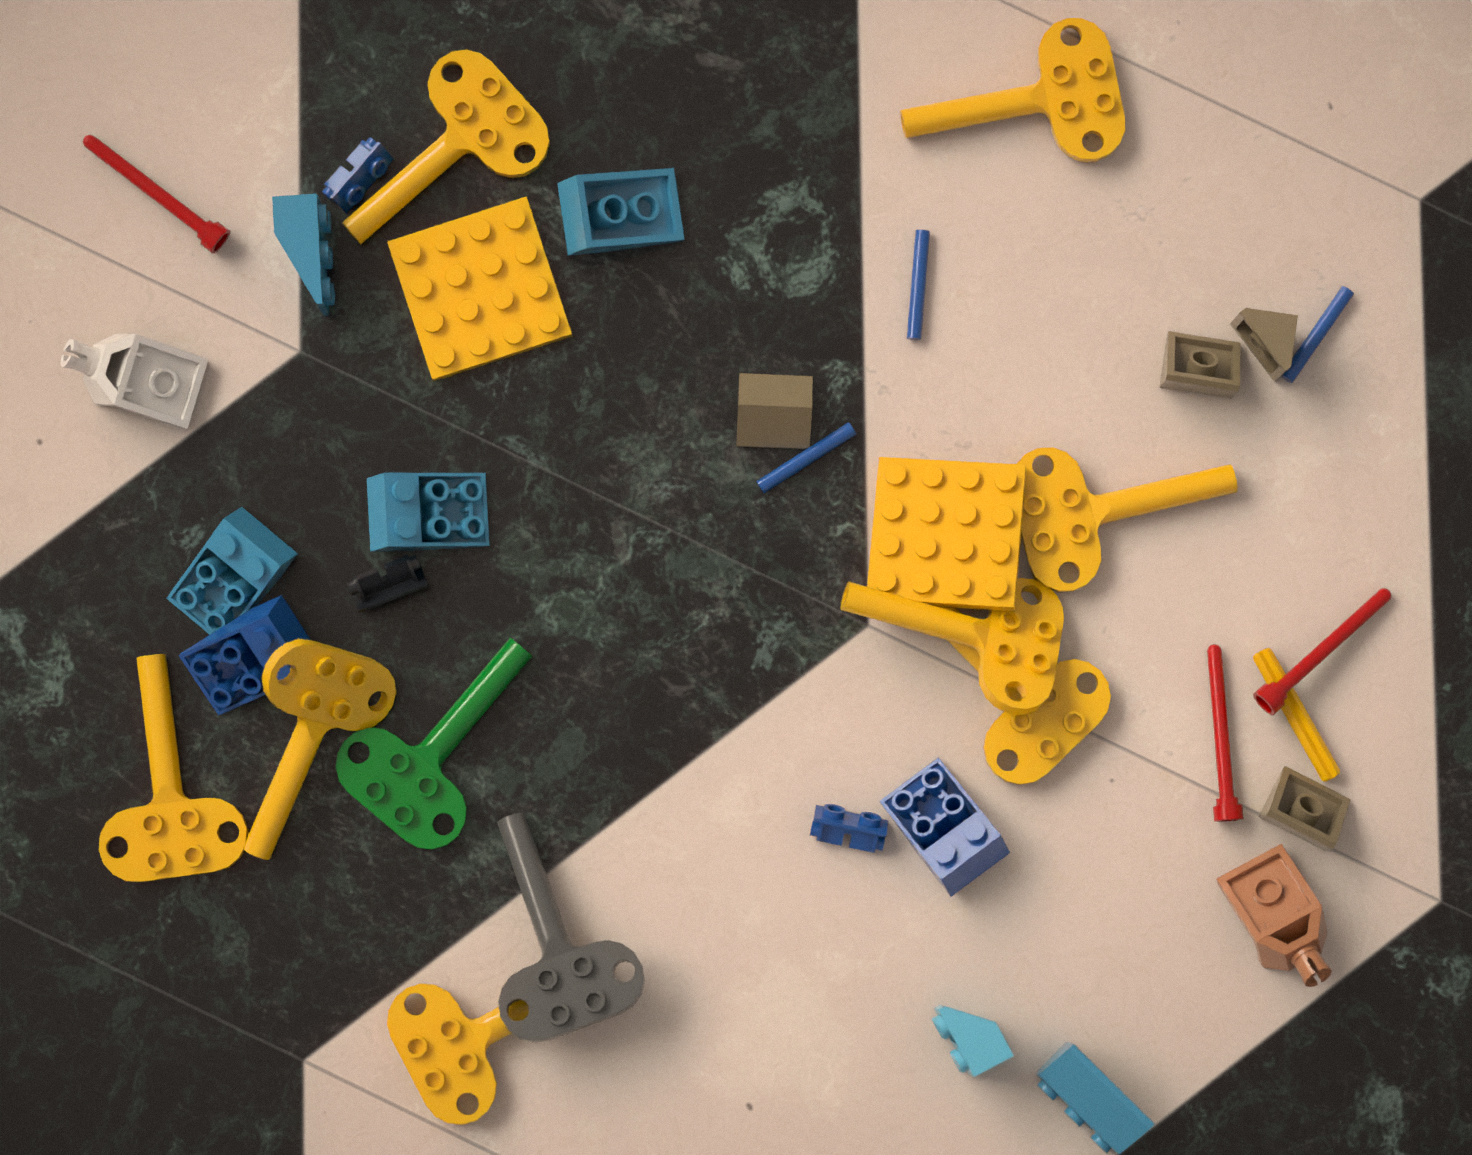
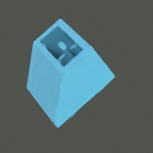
(975, 1039)

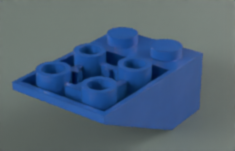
(233, 658)
(945, 827)

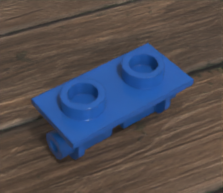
(369, 163)
(866, 829)

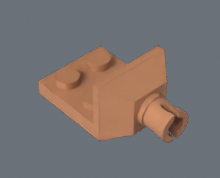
(1279, 914)

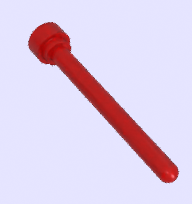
(211, 234)
(1272, 696)
(1227, 805)

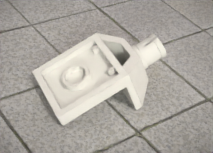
(139, 376)

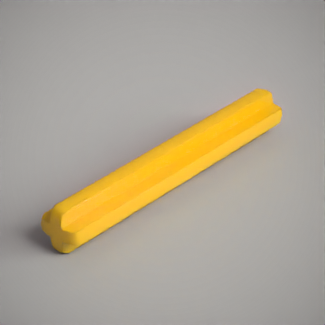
(1299, 718)

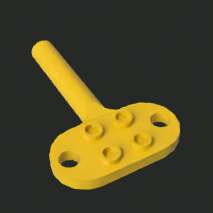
(1074, 92)
(482, 119)
(1065, 518)
(1014, 646)
(325, 692)
(1049, 732)
(172, 832)
(448, 1050)

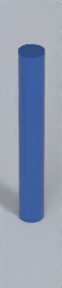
(918, 284)
(1318, 333)
(806, 457)

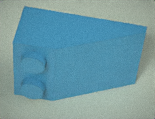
(620, 210)

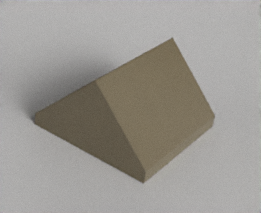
(1268, 337)
(1201, 365)
(774, 411)
(1306, 809)

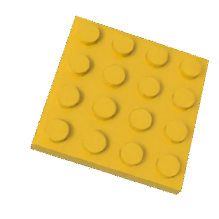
(479, 288)
(948, 532)

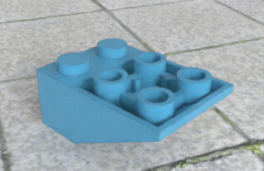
(301, 230)
(427, 511)
(231, 572)

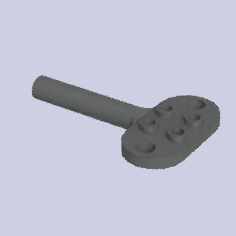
(569, 983)

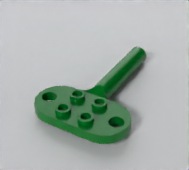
(407, 782)

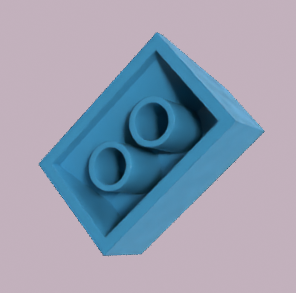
(1092, 1099)

